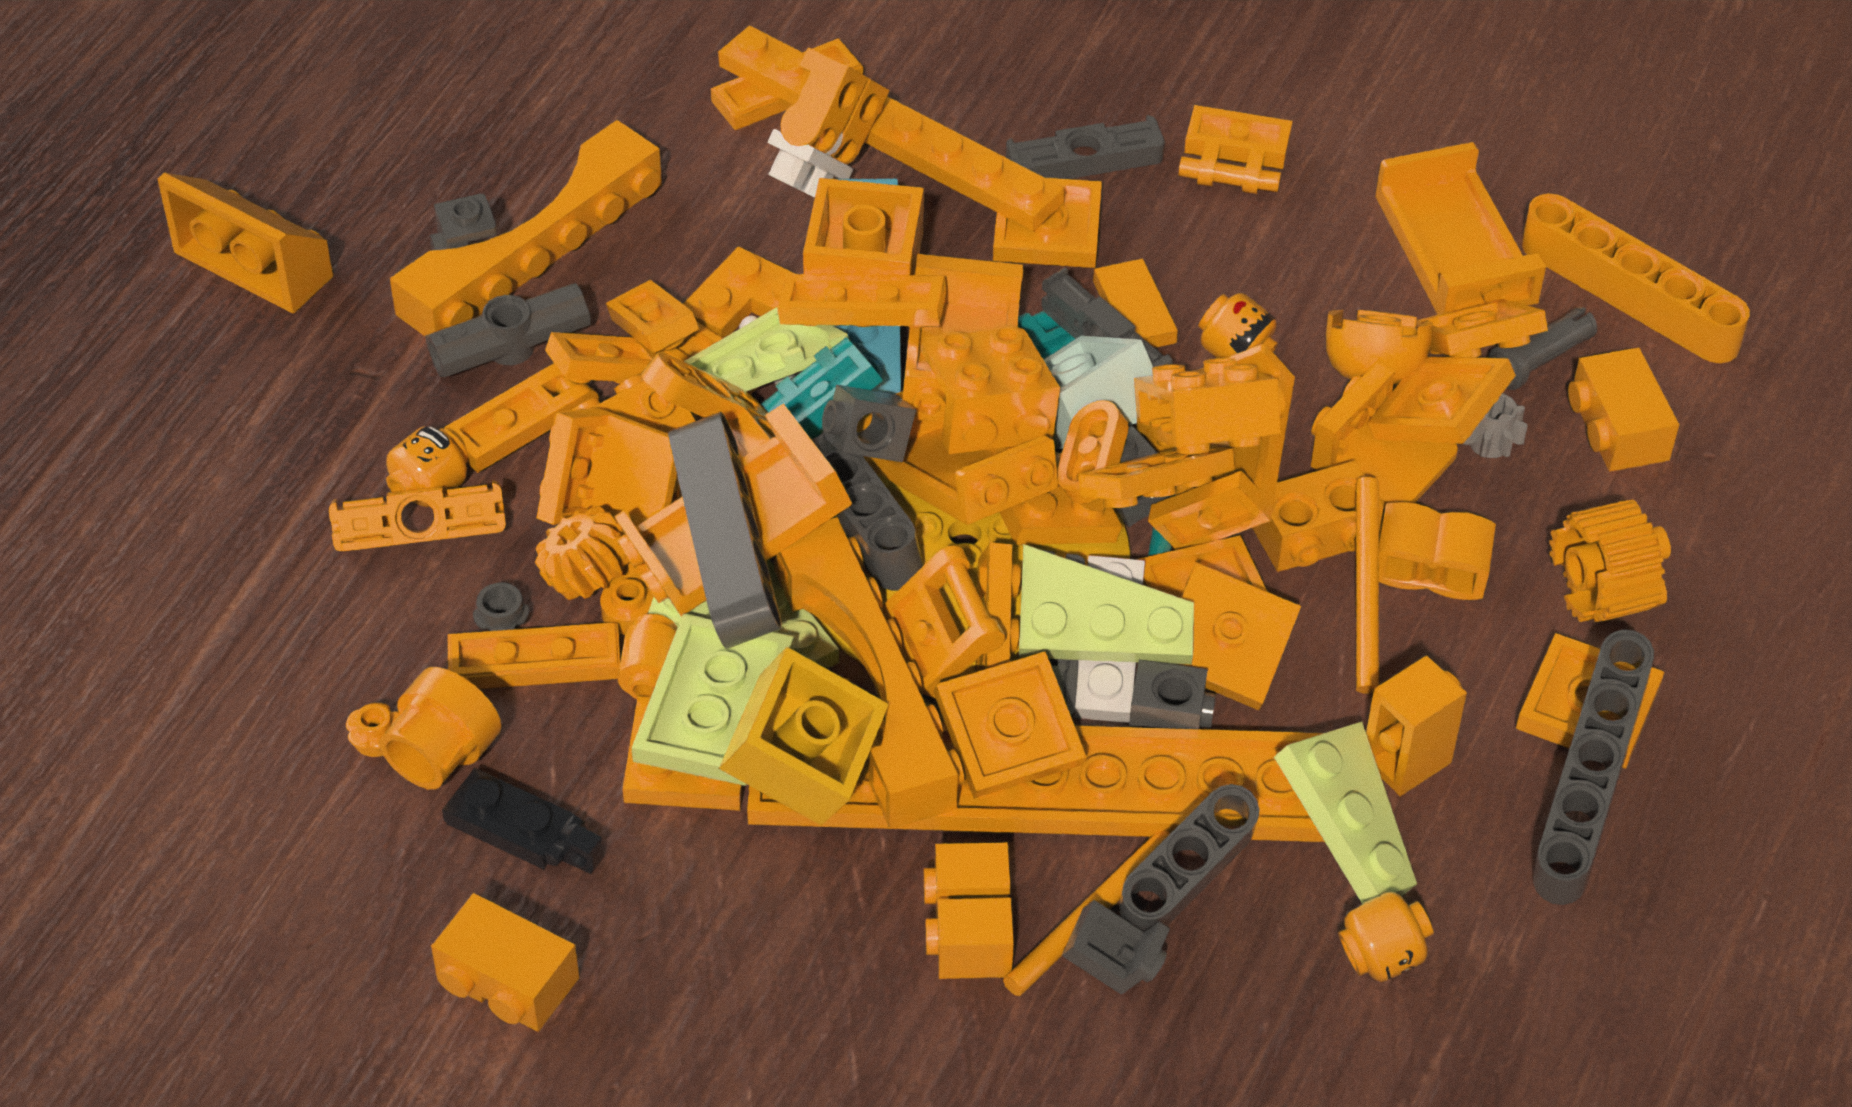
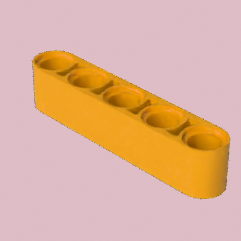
(1636, 278)

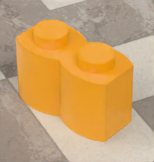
(1435, 550)

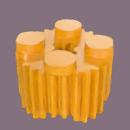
(1611, 561)

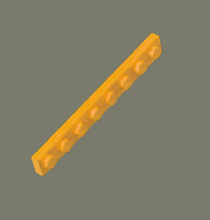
(908, 136)

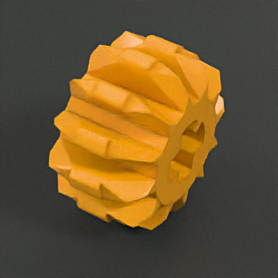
(581, 553)

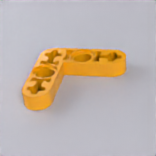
(708, 395)

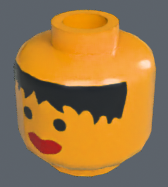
(1236, 326)

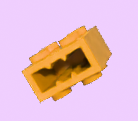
(1208, 405)

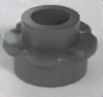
(497, 599)

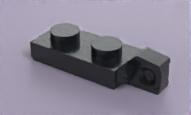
(521, 823)

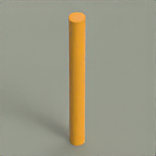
(1367, 584)
(1052, 947)

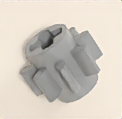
(1499, 429)

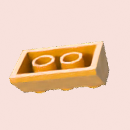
(244, 241)

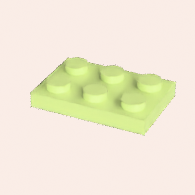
(701, 698)

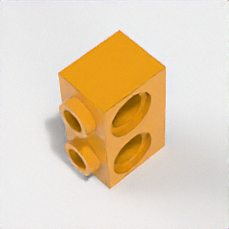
(1312, 517)

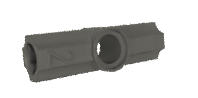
(507, 330)

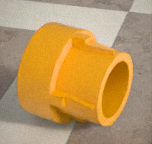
(438, 727)

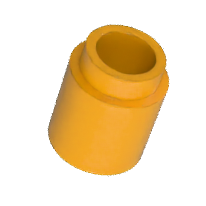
(645, 653)

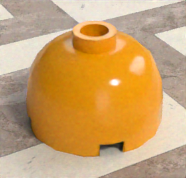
(1376, 336)

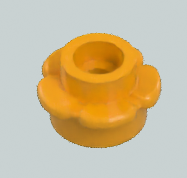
(367, 738)

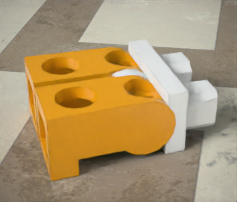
(825, 123)

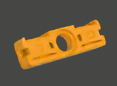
(380, 524)

